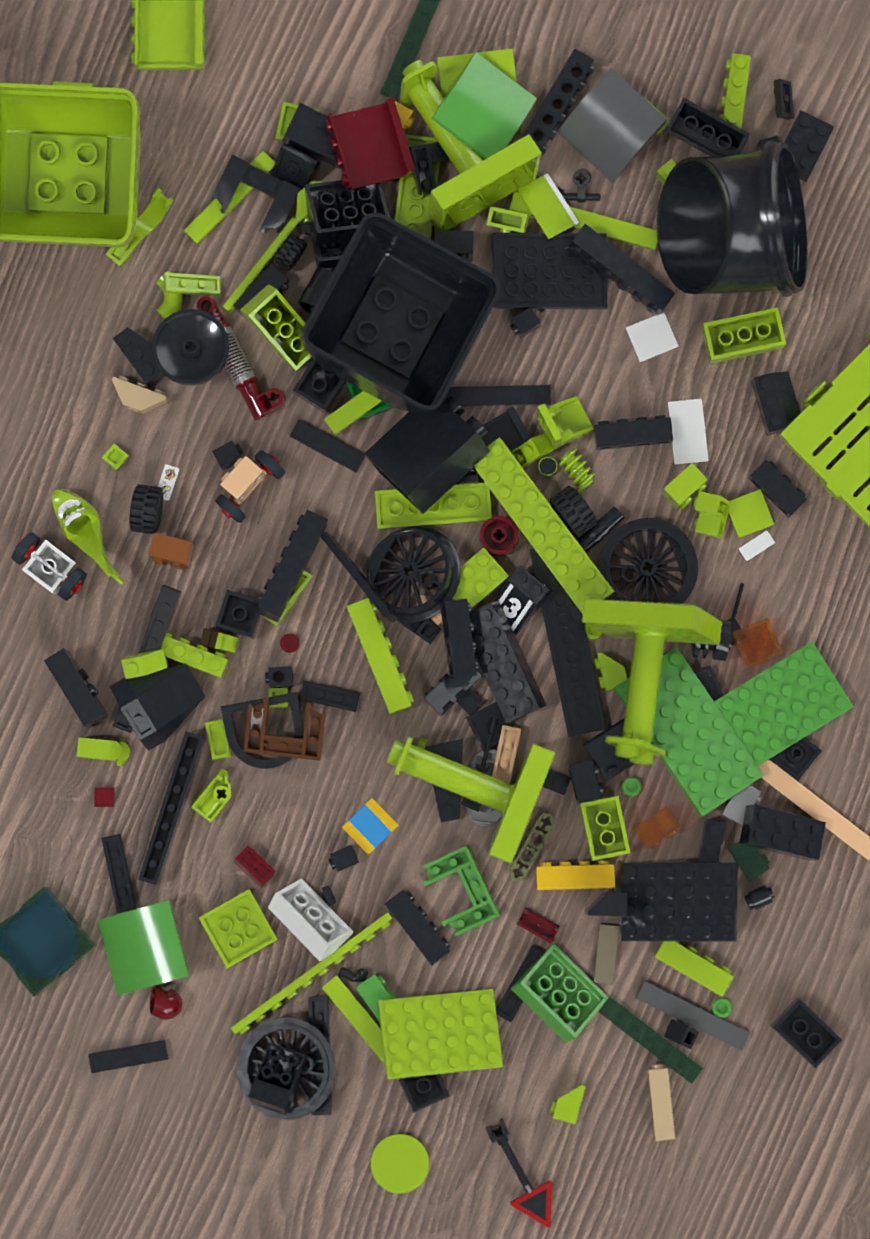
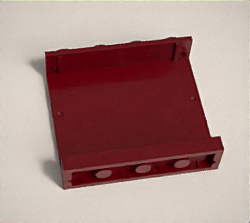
(370, 145)

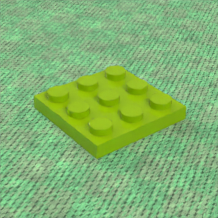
(238, 928)

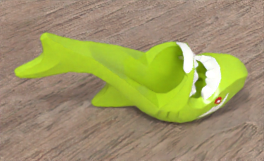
(82, 527)

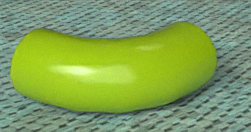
(171, 302)

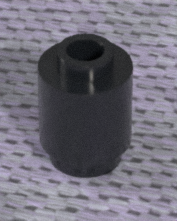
(759, 897)

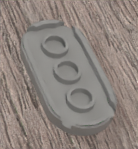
(486, 815)

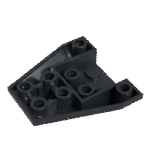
(158, 702)

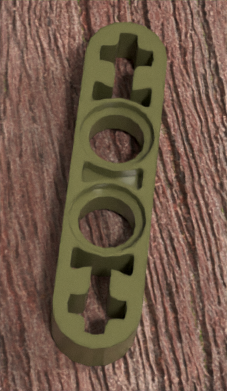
(528, 845)

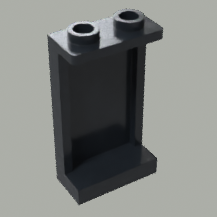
(507, 427)

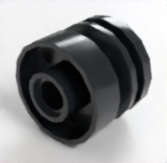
(720, 651)

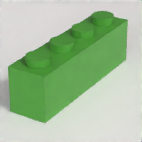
(373, 991)

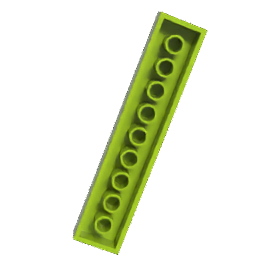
(542, 526)

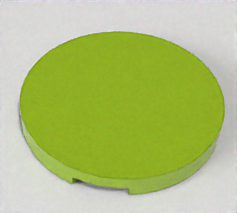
(399, 1163)

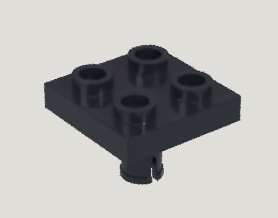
(797, 758)

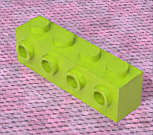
(735, 88)
(197, 658)
(694, 966)

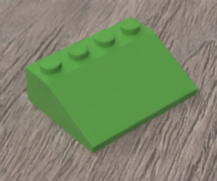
(560, 993)

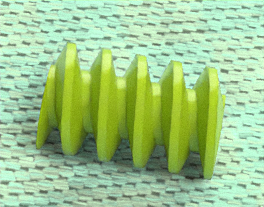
(577, 470)

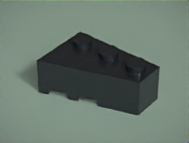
(139, 354)
(448, 692)

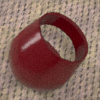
(165, 1003)

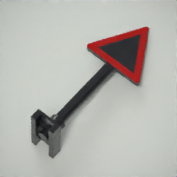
(536, 1201)

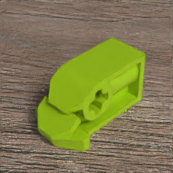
(103, 749)
(207, 802)

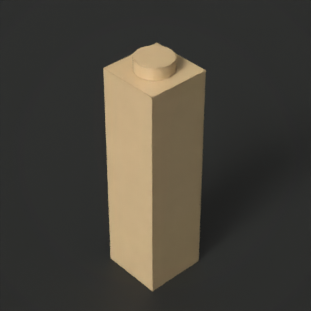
(660, 1102)

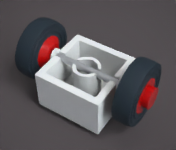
(49, 566)

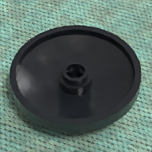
(190, 347)

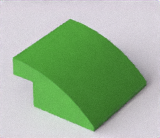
(483, 107)
(143, 947)

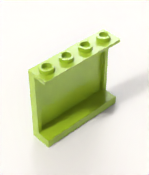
(168, 34)

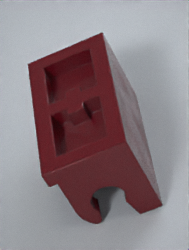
(254, 866)
(538, 925)

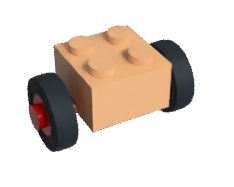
(244, 480)

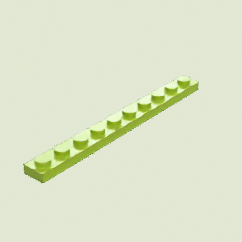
(304, 980)

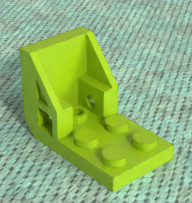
(564, 422)

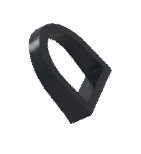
(227, 713)

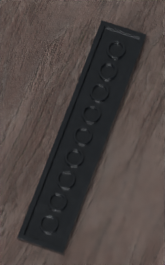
(570, 656)

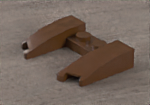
(259, 742)

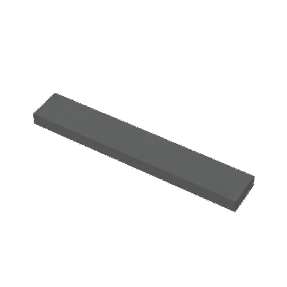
(693, 1015)

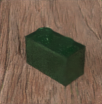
(749, 860)

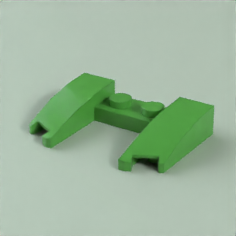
(483, 903)

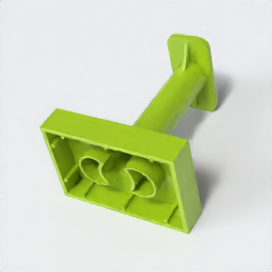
(479, 180)
(650, 627)
(512, 800)

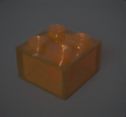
(756, 643)

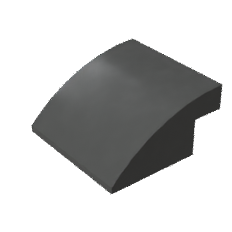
(612, 125)

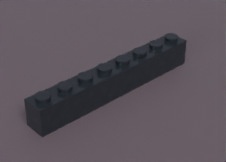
(172, 808)

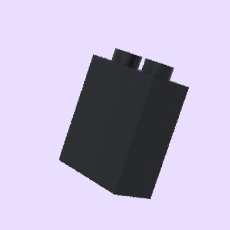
(429, 452)

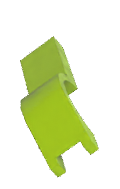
(144, 226)

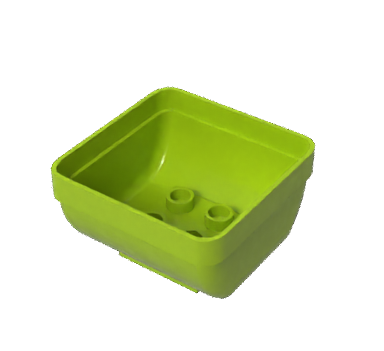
(68, 164)

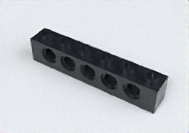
(576, 61)

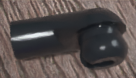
(353, 977)

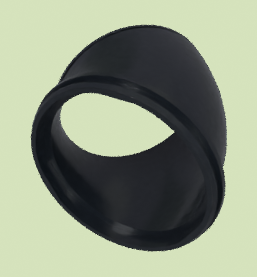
(734, 223)

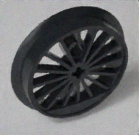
(680, 545)
(415, 563)
(248, 1064)

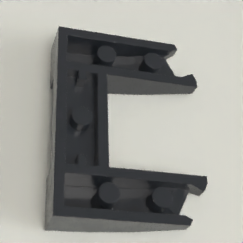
(423, 157)
(281, 191)

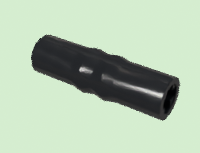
(601, 529)

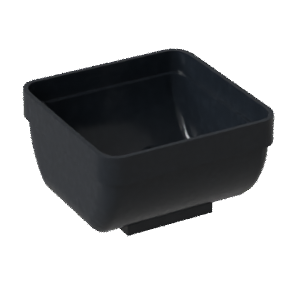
(396, 314)

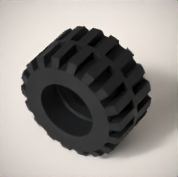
(146, 509)
(573, 511)

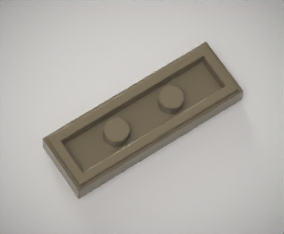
(606, 954)

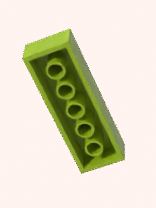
(380, 659)

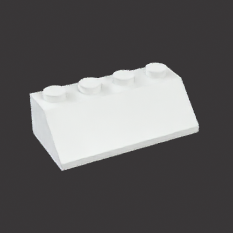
(310, 919)

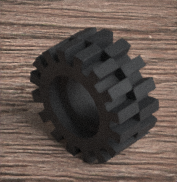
(291, 252)

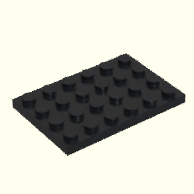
(545, 273)
(680, 902)

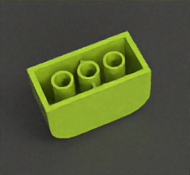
(277, 325)

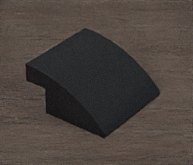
(336, 216)

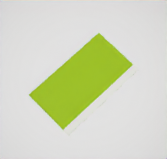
(548, 206)

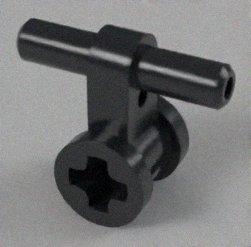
(582, 196)

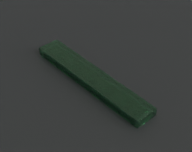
(409, 46)
(650, 1040)

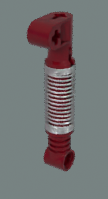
(241, 372)

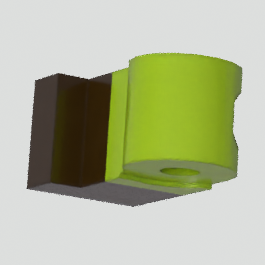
(218, 641)

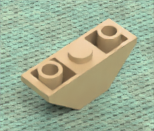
(137, 396)

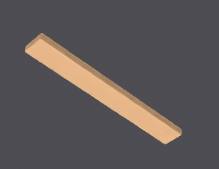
(816, 808)

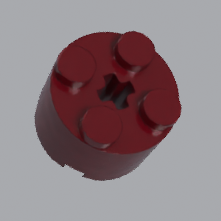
(507, 529)

